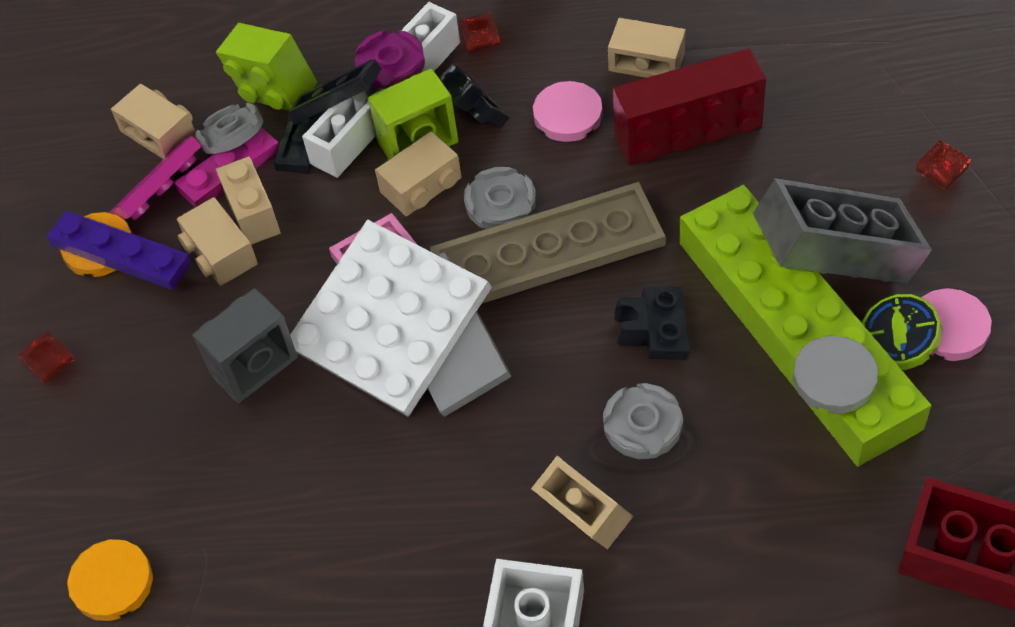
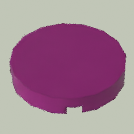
(397, 54)

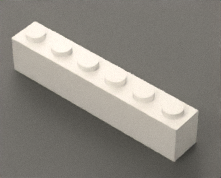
(349, 125)

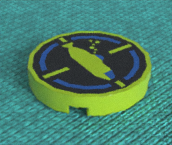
(905, 328)

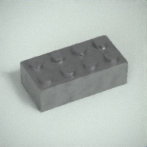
(840, 231)

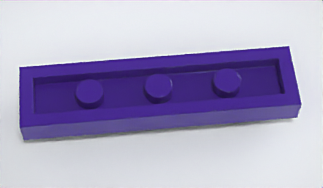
(119, 250)

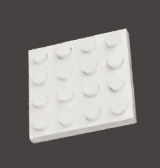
(388, 316)

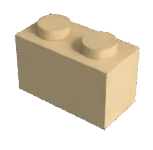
(645, 48)
(153, 120)
(418, 173)
(248, 200)
(216, 241)
(582, 502)

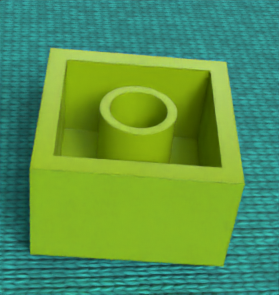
(265, 66)
(411, 111)

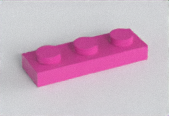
(158, 180)
(203, 181)

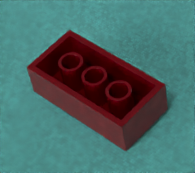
(689, 106)
(963, 543)

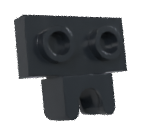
(468, 95)
(654, 319)

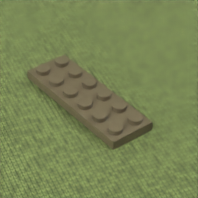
(558, 241)

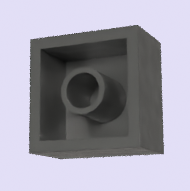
(245, 345)

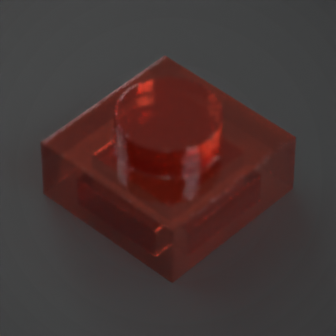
(479, 32)
(943, 164)
(45, 357)

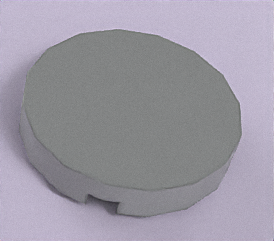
(229, 128)
(499, 197)
(835, 374)
(643, 421)

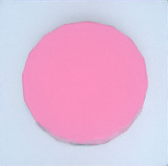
(567, 111)
(964, 323)

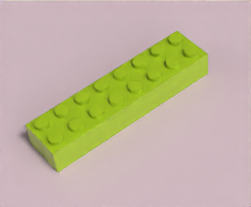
(792, 309)

